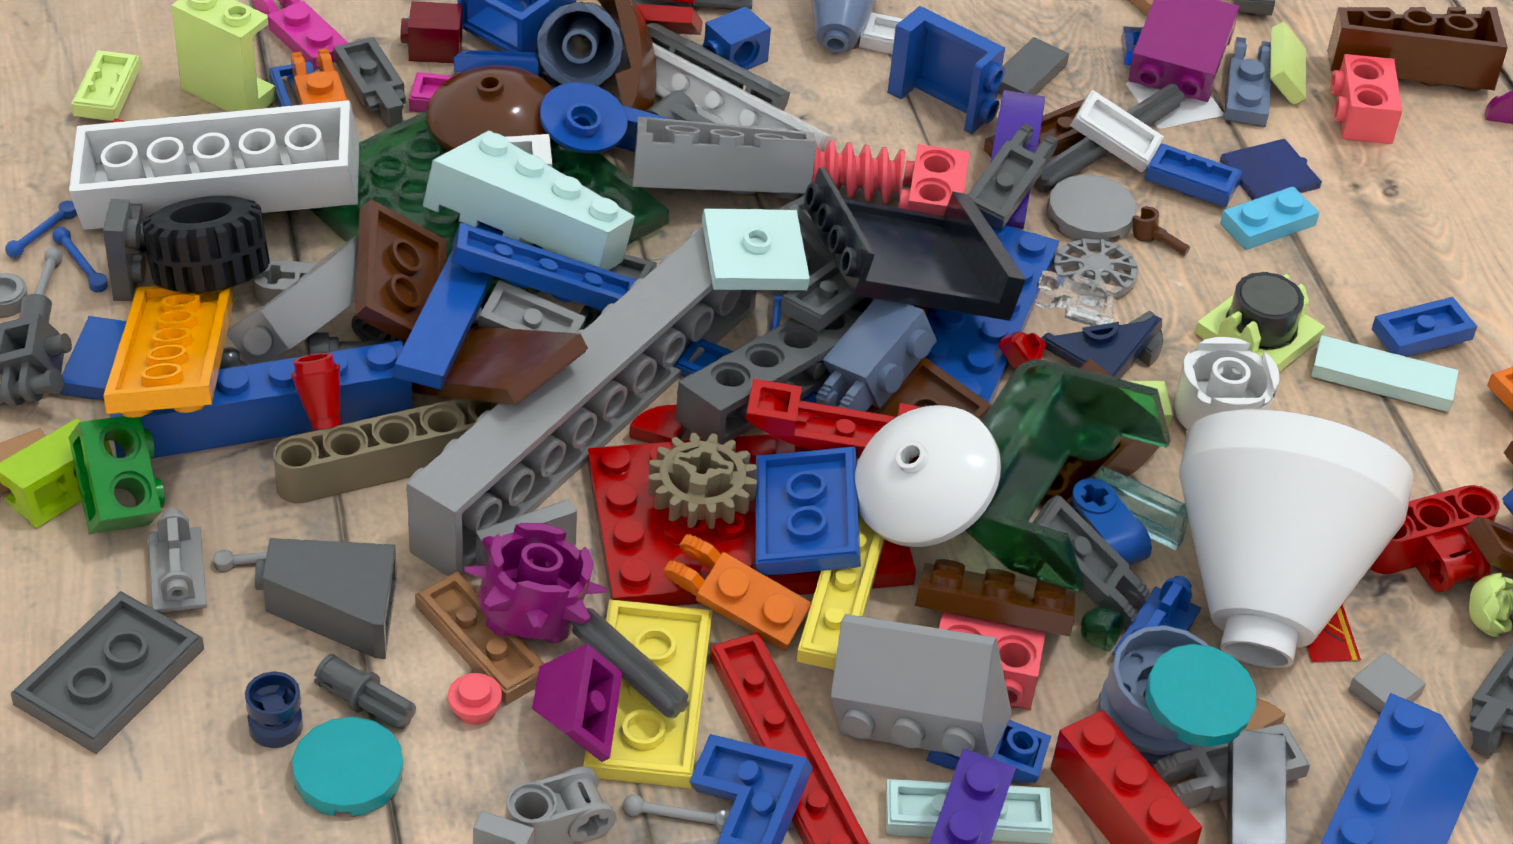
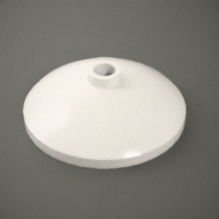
(941, 489)

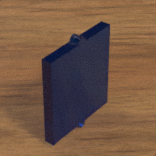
(1271, 169)

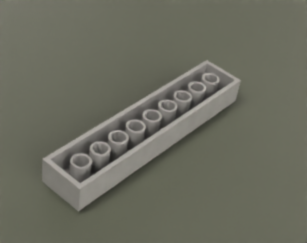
(532, 448)

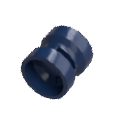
(274, 709)

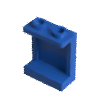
(948, 65)

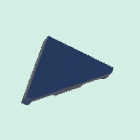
(1109, 344)

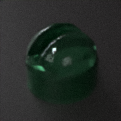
(1102, 627)

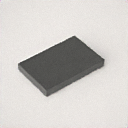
(107, 672)

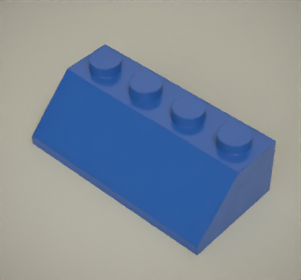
(1405, 782)

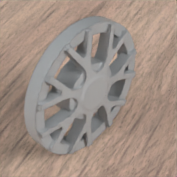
(1097, 265)

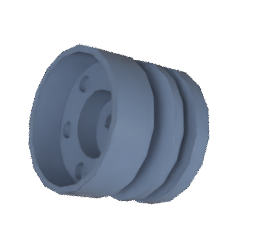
(1125, 690)

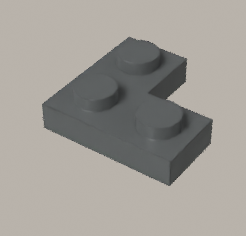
(124, 247)

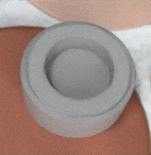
(12, 292)

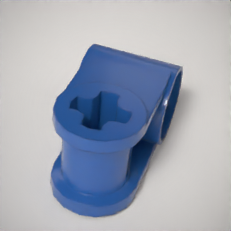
(1111, 519)

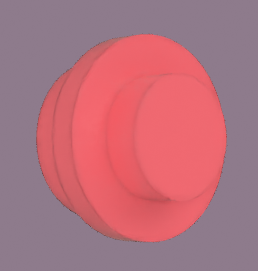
(475, 698)

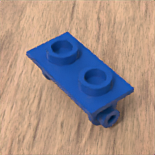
(1166, 607)

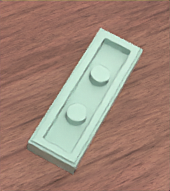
(1385, 373)
(915, 806)

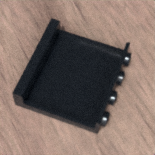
(915, 255)

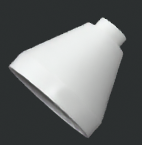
(1286, 522)

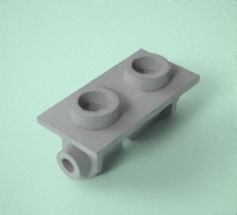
(176, 564)

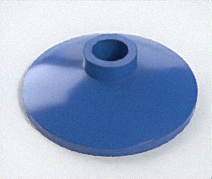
(583, 117)

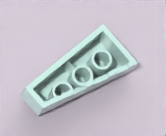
(528, 201)

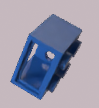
(508, 23)

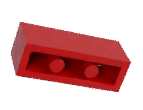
(1119, 786)

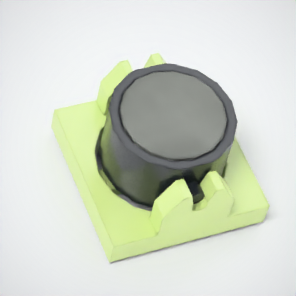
(1267, 314)

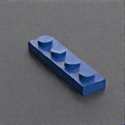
(537, 268)

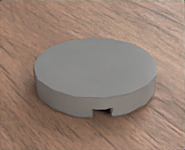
(1091, 208)

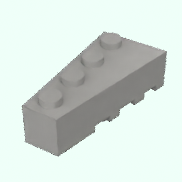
(722, 157)

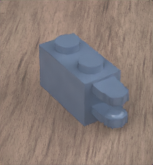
(876, 355)

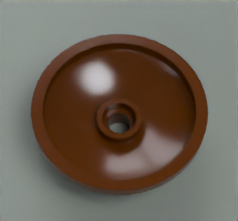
(484, 100)

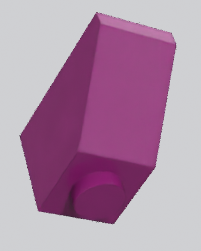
(580, 698)

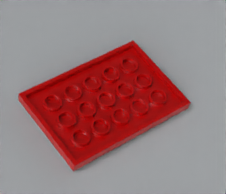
(642, 540)

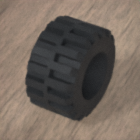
(206, 244)

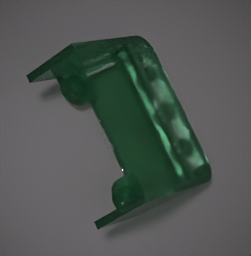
(1037, 424)

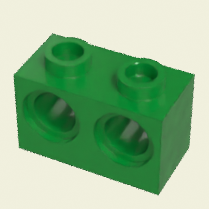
(101, 473)

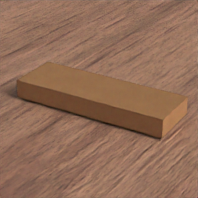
(457, 615)

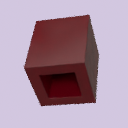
(433, 31)

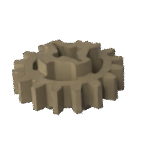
(702, 480)

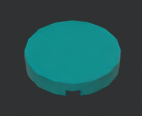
(1201, 695)
(348, 766)

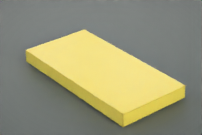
(645, 742)

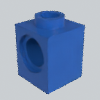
(739, 38)

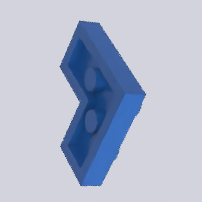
(759, 781)

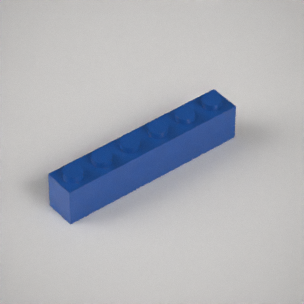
(263, 402)

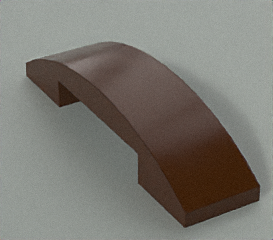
(637, 83)

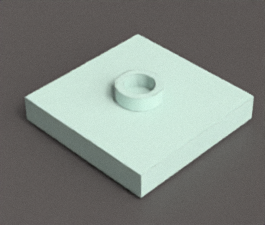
(755, 249)

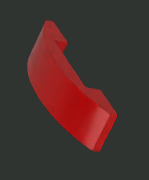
(810, 425)

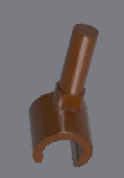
(1148, 229)

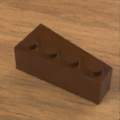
(1424, 45)

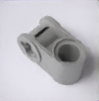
(562, 808)

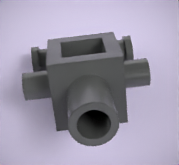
(31, 353)

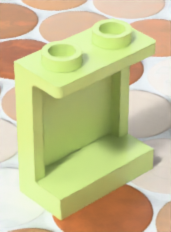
(219, 54)

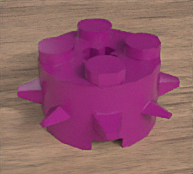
(534, 583)

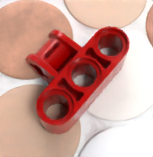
(1437, 538)

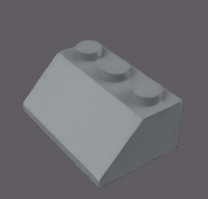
(919, 686)

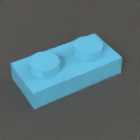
(1269, 218)

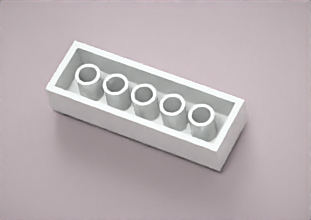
(265, 155)

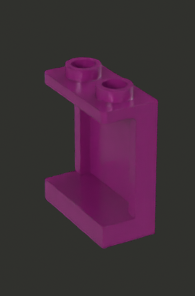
(1183, 45)

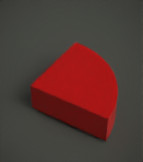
(1021, 347)
(657, 425)

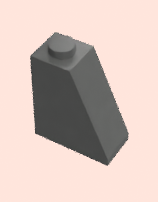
(332, 589)

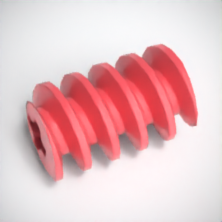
(862, 170)

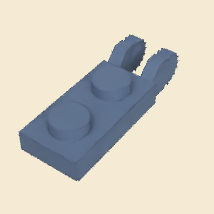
(1248, 85)

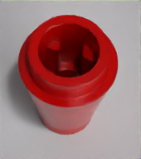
(319, 388)

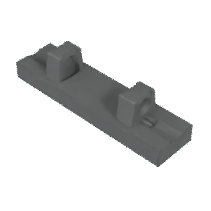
(719, 66)

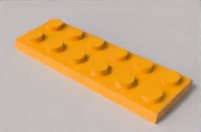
(169, 351)

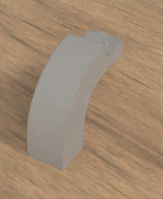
(299, 308)

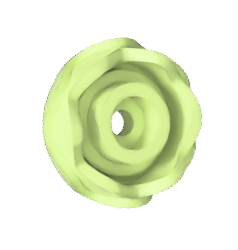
(1492, 604)

